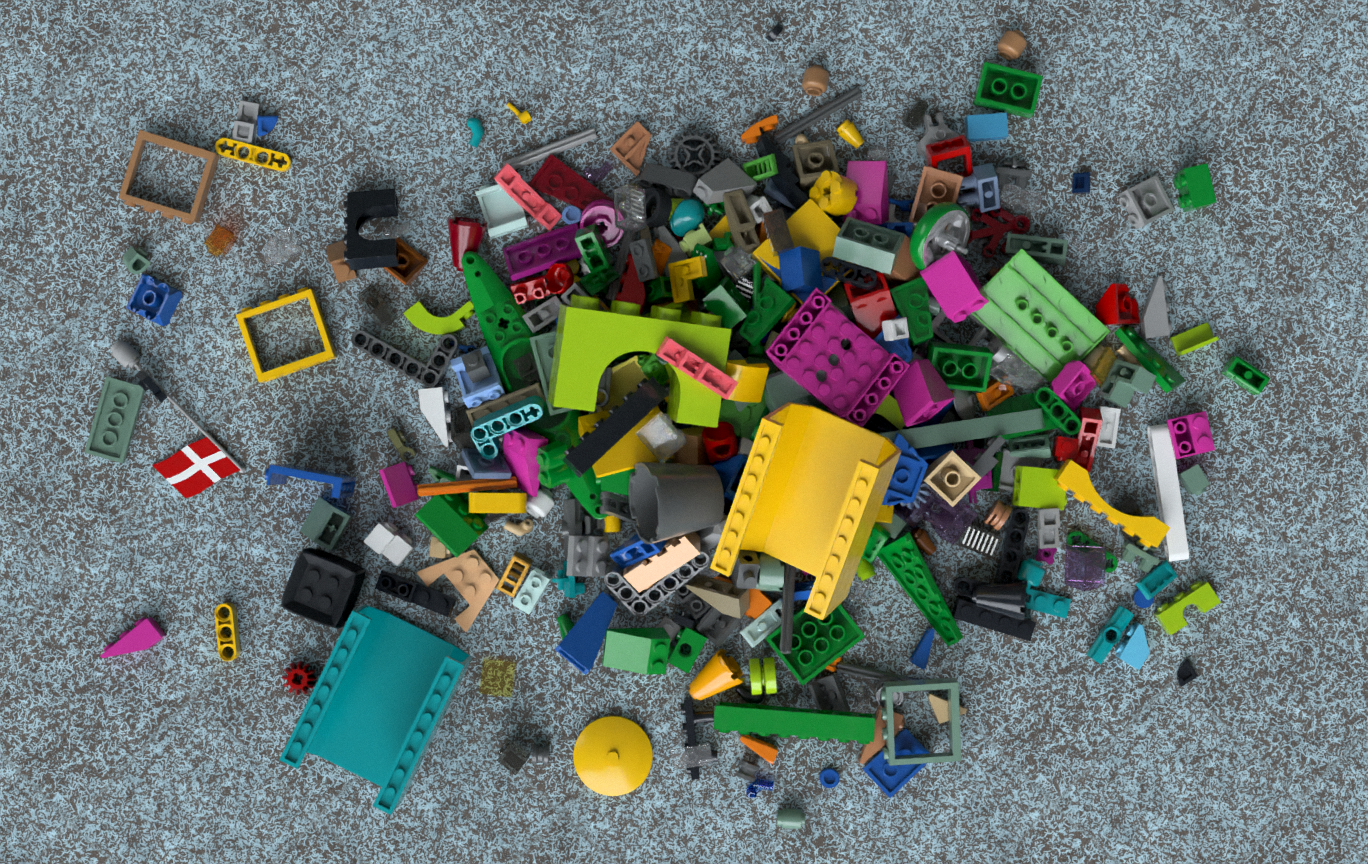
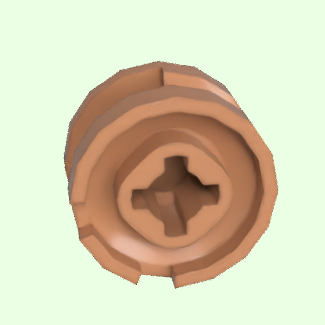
(997, 514)

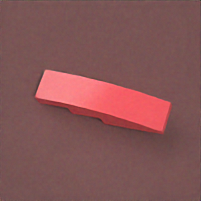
(696, 368)

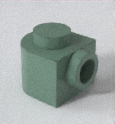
(136, 260)

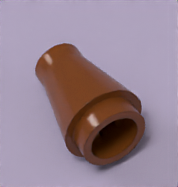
(923, 541)

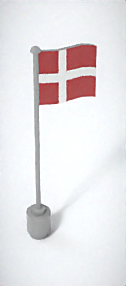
(198, 463)

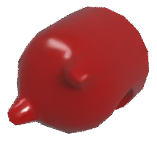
(720, 442)

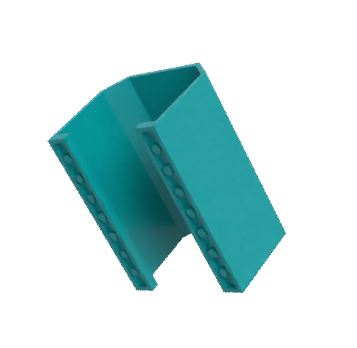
(379, 702)

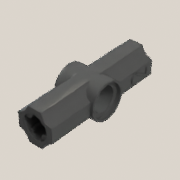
(572, 521)

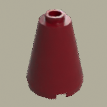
(464, 236)

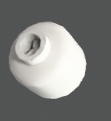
(540, 505)

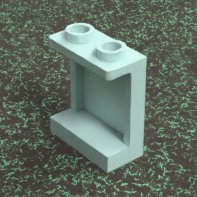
(500, 211)
(532, 590)

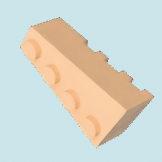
(672, 556)

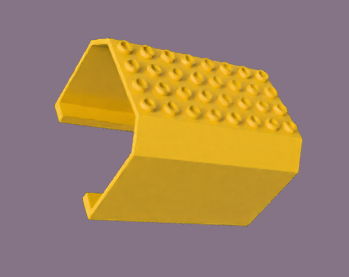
(809, 498)

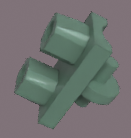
(1147, 560)

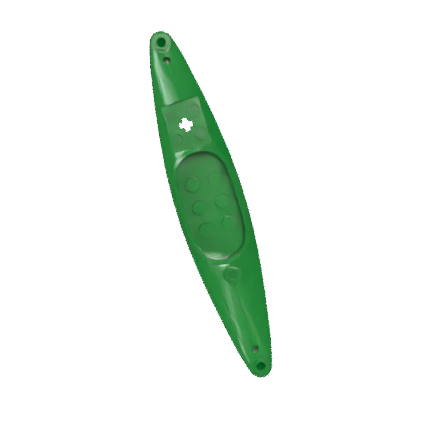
(492, 305)

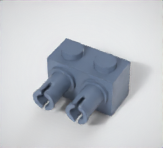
(985, 188)

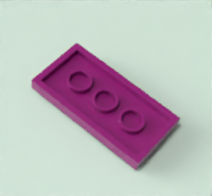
(542, 252)

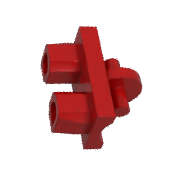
(530, 289)

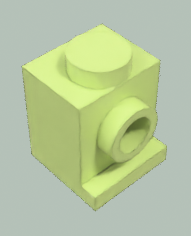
(693, 237)

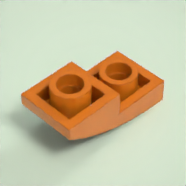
(753, 133)

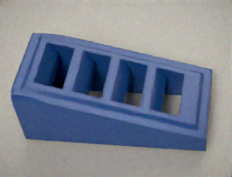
(922, 650)

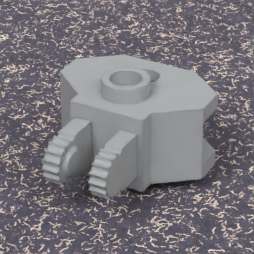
(934, 134)

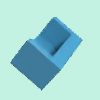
(986, 127)

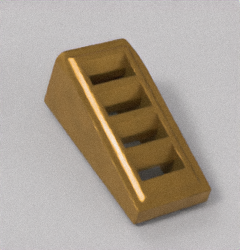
(522, 560)

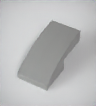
(246, 121)
(1047, 528)

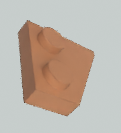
(632, 147)

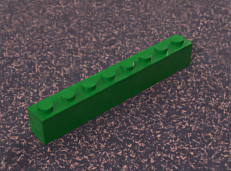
(795, 722)

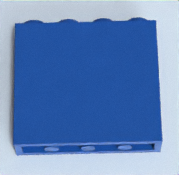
(342, 484)

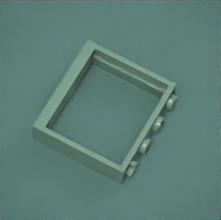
(952, 687)

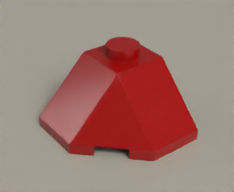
(1117, 306)

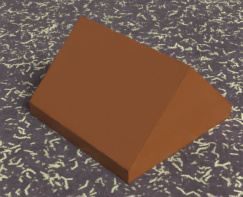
(410, 263)

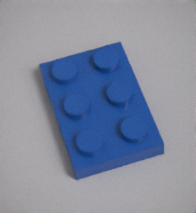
(894, 777)

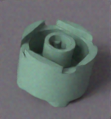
(770, 573)

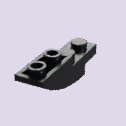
(415, 593)

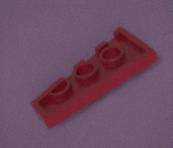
(565, 184)

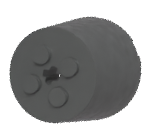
(674, 499)

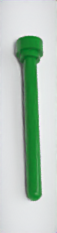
(758, 350)

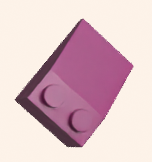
(872, 192)
(520, 453)

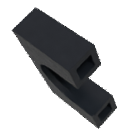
(360, 209)

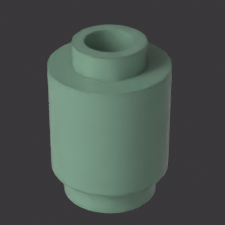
(790, 818)

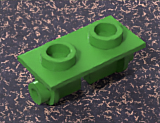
(652, 367)

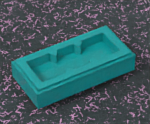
(1156, 579)

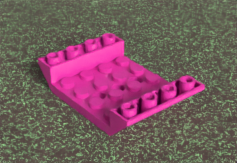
(862, 373)

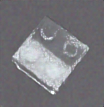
(661, 437)

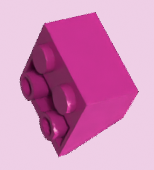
(1190, 434)

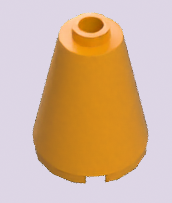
(716, 676)

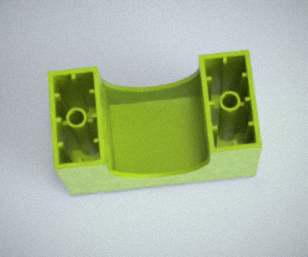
(595, 337)

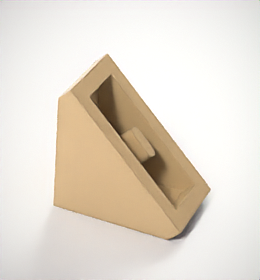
(940, 707)

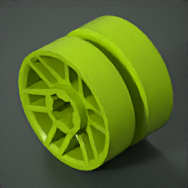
(762, 676)

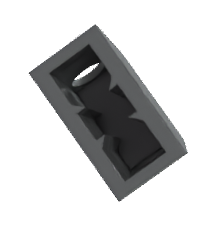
(745, 572)

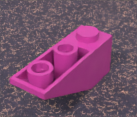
(142, 637)

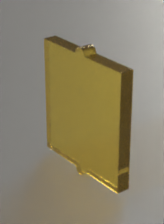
(1103, 366)
(497, 678)

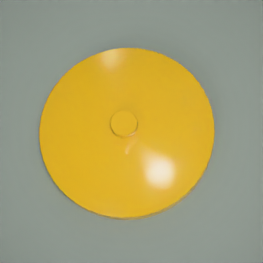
(613, 755)

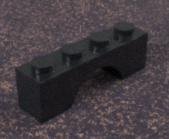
(970, 613)

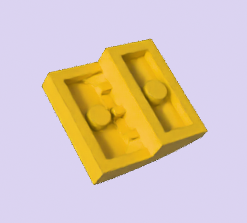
(750, 380)

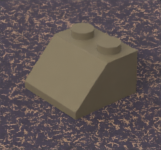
(812, 160)

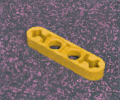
(254, 152)

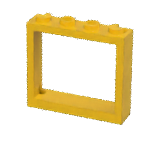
(297, 365)

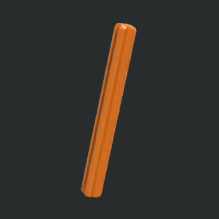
(466, 486)

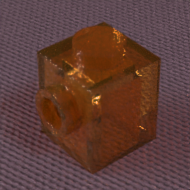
(220, 241)

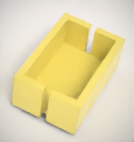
(623, 380)

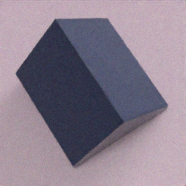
(1081, 183)

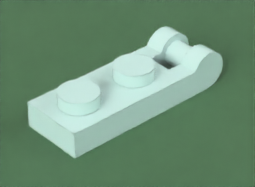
(763, 625)

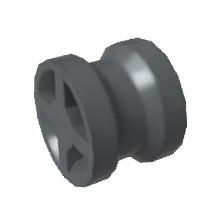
(540, 754)
(748, 770)

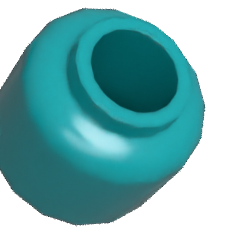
(1031, 571)

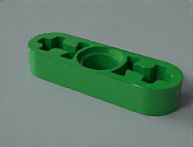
(1083, 538)

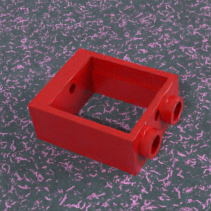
(950, 148)

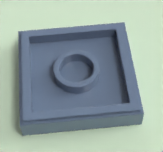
(485, 468)

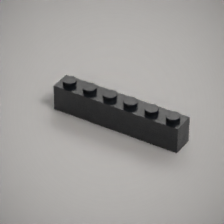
(615, 427)

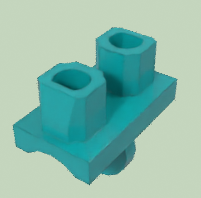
(568, 583)

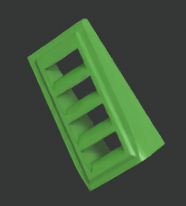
(750, 168)

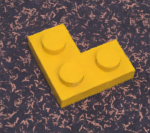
(681, 277)

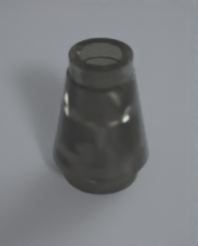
(915, 115)

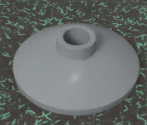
(965, 403)

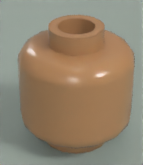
(1011, 45)
(815, 80)

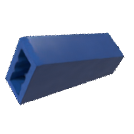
(586, 636)

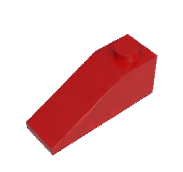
(1088, 436)

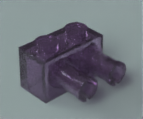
(951, 520)

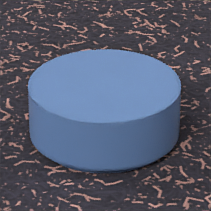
(571, 214)

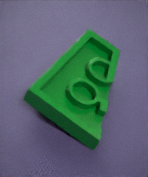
(768, 310)

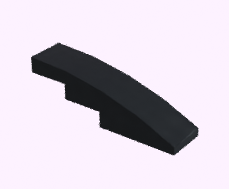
(785, 179)

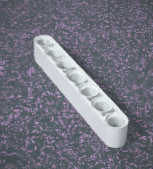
(1168, 492)

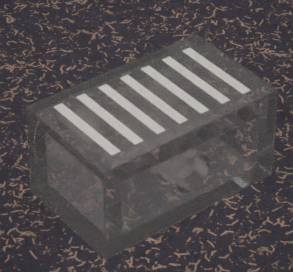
(630, 208)

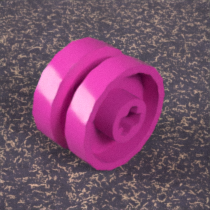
(598, 212)

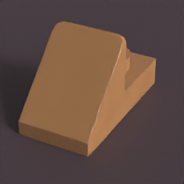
(336, 258)

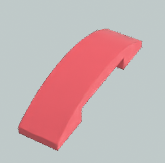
(526, 197)

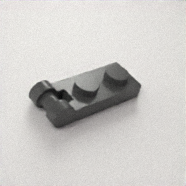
(616, 506)

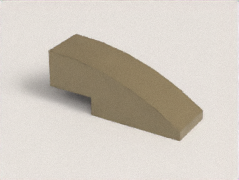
(740, 221)

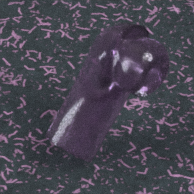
(597, 174)

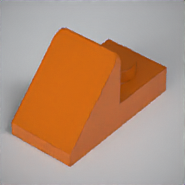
(995, 394)

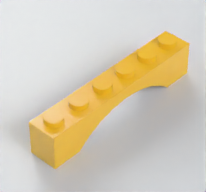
(1077, 480)

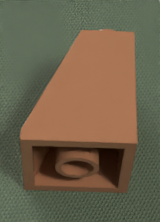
(904, 269)

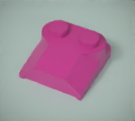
(1073, 384)

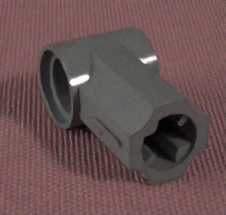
(604, 386)

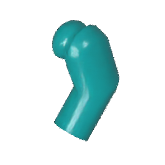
(477, 130)

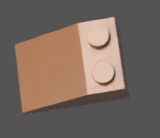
(934, 188)

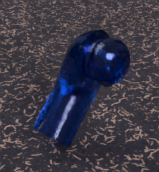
(759, 784)

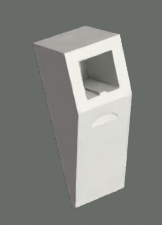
(434, 408)

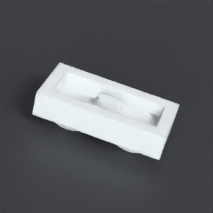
(1109, 427)

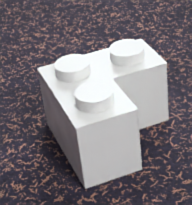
(387, 541)

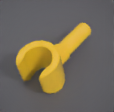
(524, 117)

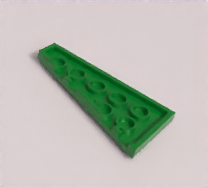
(913, 575)

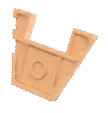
(470, 577)

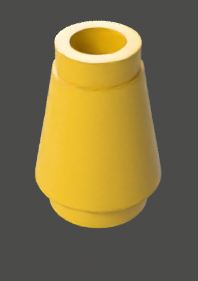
(849, 133)

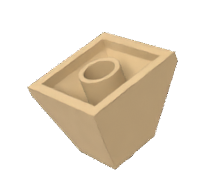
(950, 477)

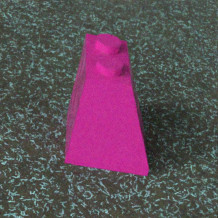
(955, 286)
(921, 393)

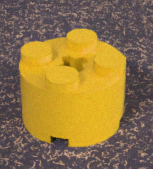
(834, 193)

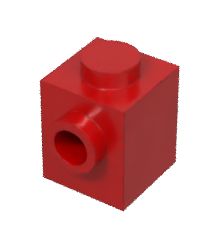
(1064, 448)

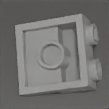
(1145, 202)
(587, 555)

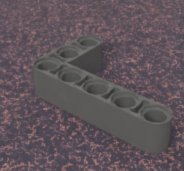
(406, 359)
(665, 588)

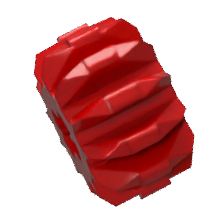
(305, 682)

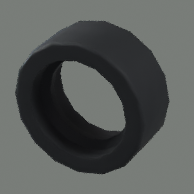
(663, 207)

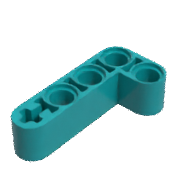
(504, 415)

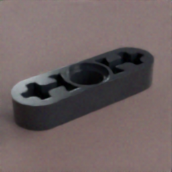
(864, 272)

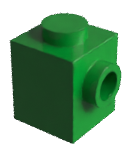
(658, 290)

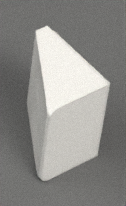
(895, 329)

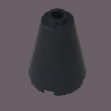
(1003, 598)

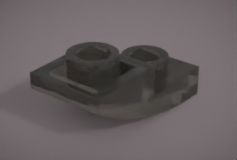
(527, 369)

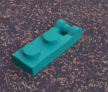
(1048, 603)

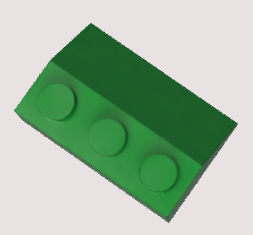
(451, 522)

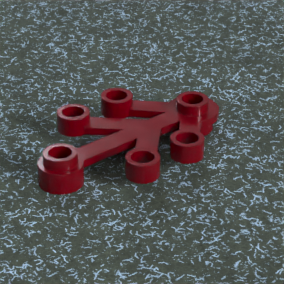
(997, 229)

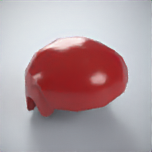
(559, 278)

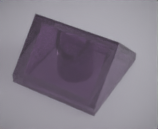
(1085, 567)

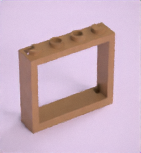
(203, 189)

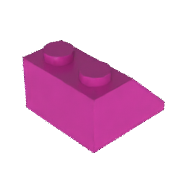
(400, 484)

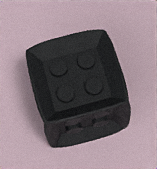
(323, 587)

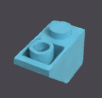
(1135, 647)

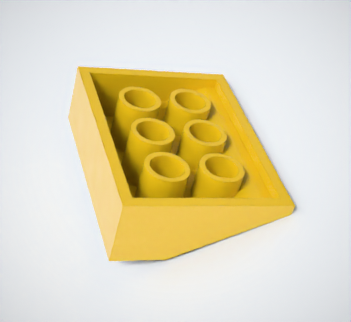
(625, 452)

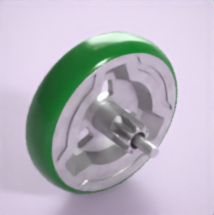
(932, 228)

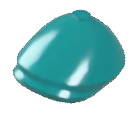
(686, 217)

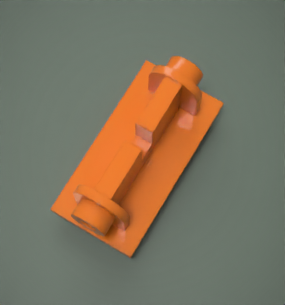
(661, 254)

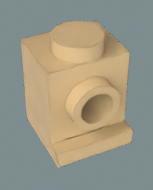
(438, 550)

